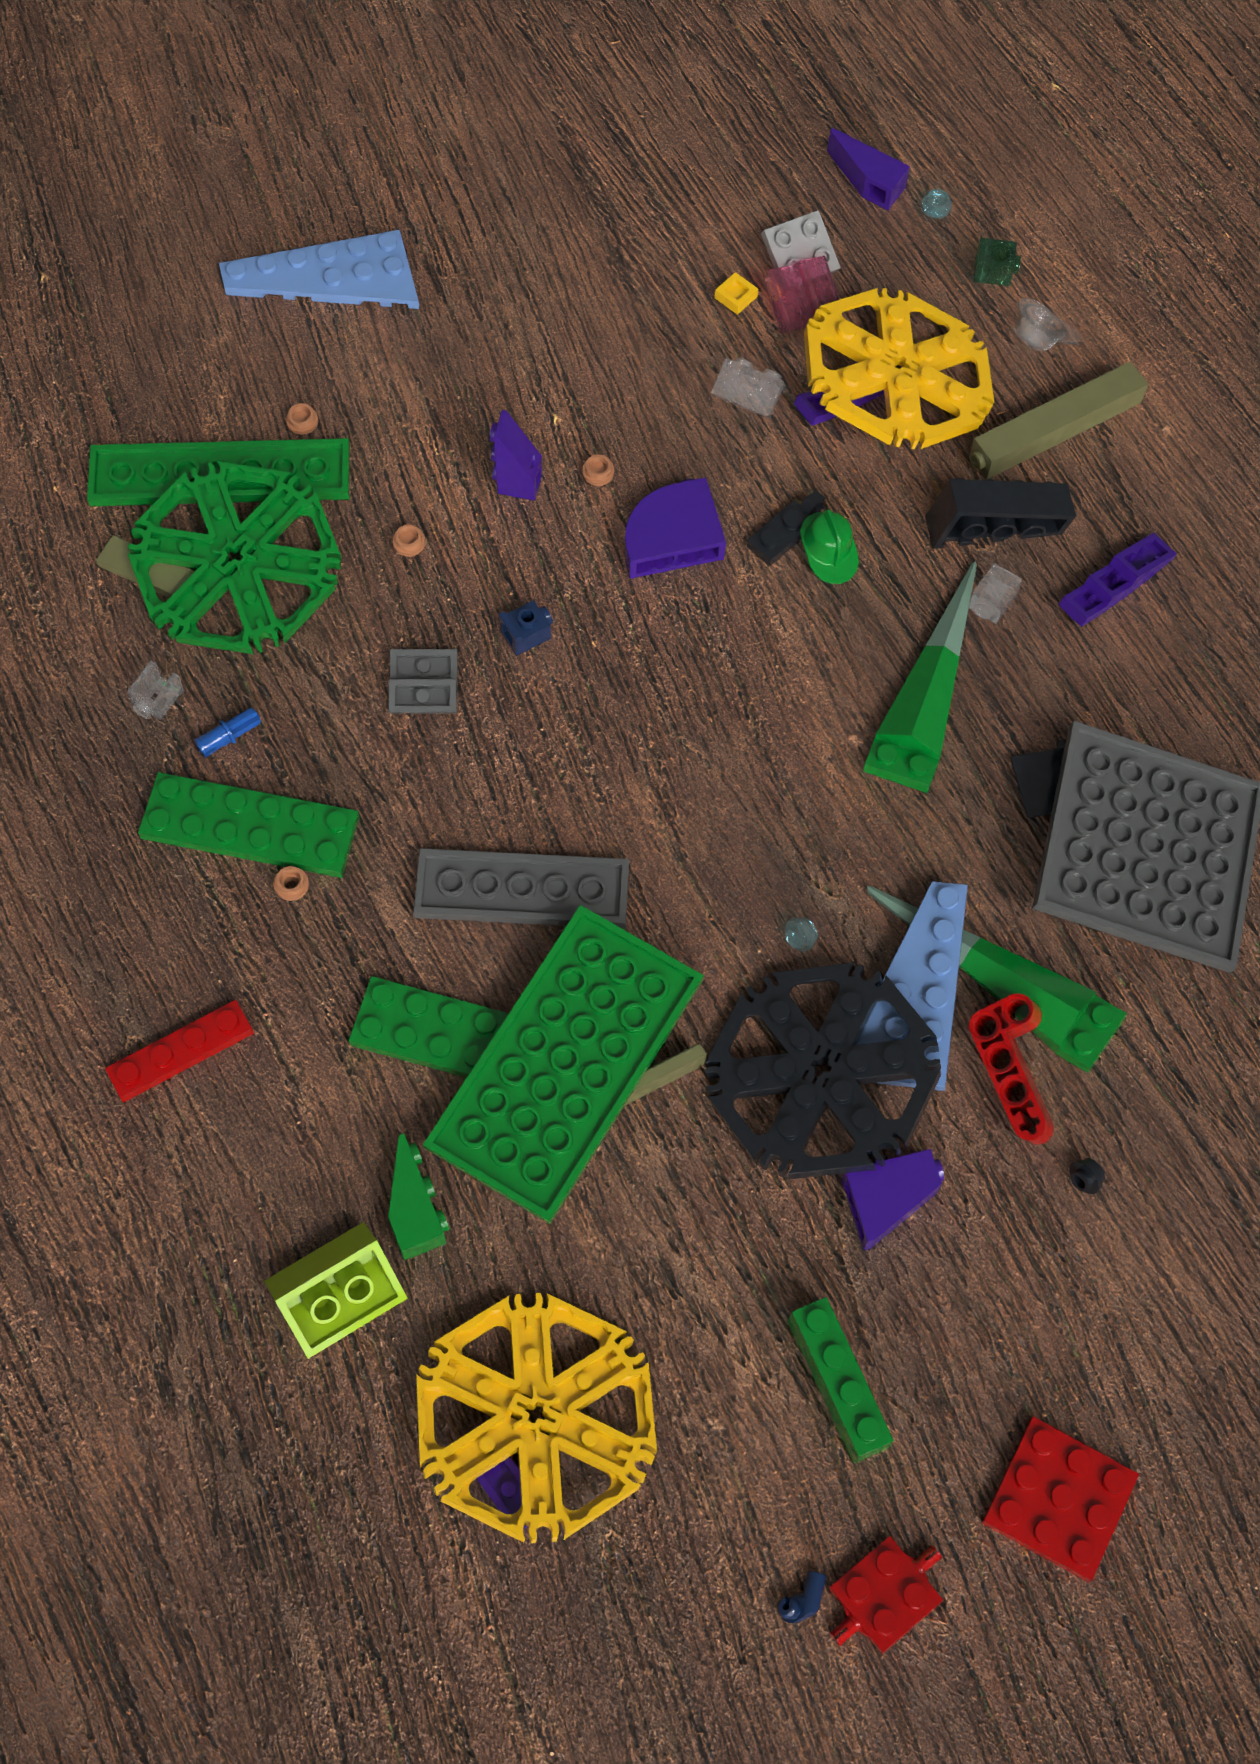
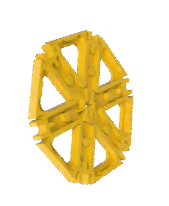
(904, 386)
(532, 1387)

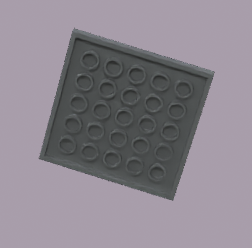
(1150, 847)

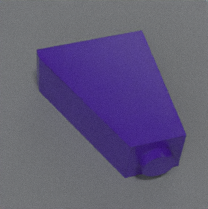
(891, 1193)

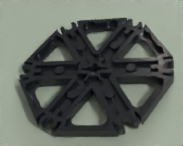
(839, 1088)

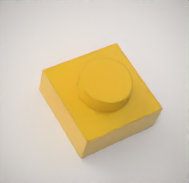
(736, 293)

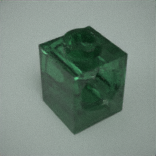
(996, 262)

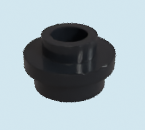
(1087, 1175)

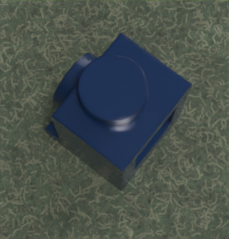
(526, 627)

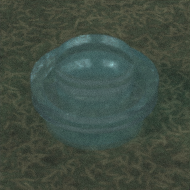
(936, 204)
(801, 934)

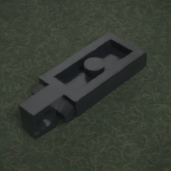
(784, 529)

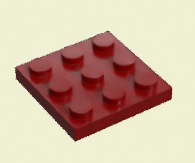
(1060, 1499)

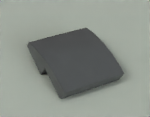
(423, 681)

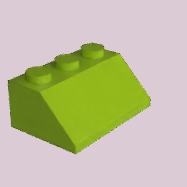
(336, 1289)

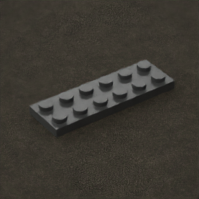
(519, 887)

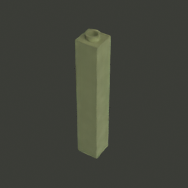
(1057, 420)

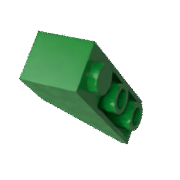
(411, 1212)

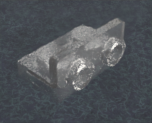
(749, 387)

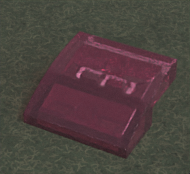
(799, 291)

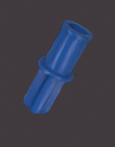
(227, 732)

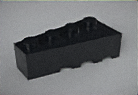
(998, 511)

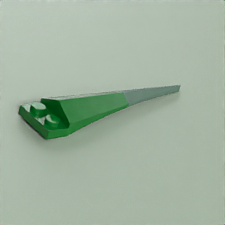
(915, 726)
(1073, 1018)

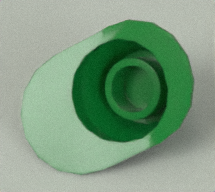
(830, 546)

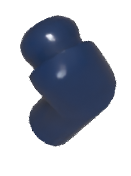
(804, 1603)

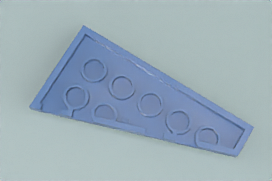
(332, 272)
(925, 975)

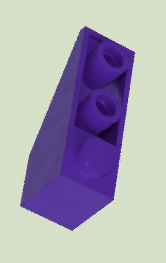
(869, 170)
(515, 458)

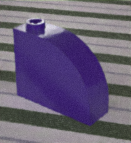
(673, 530)

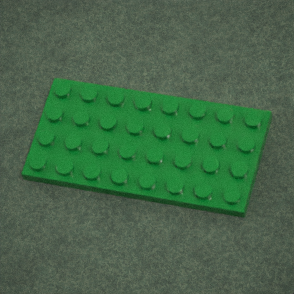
(563, 1063)

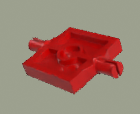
(885, 1595)

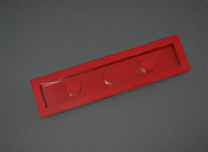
(179, 1051)

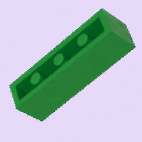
(840, 1380)

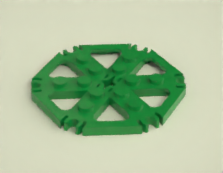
(210, 556)

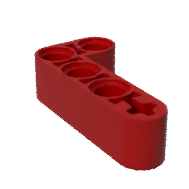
(1017, 1071)

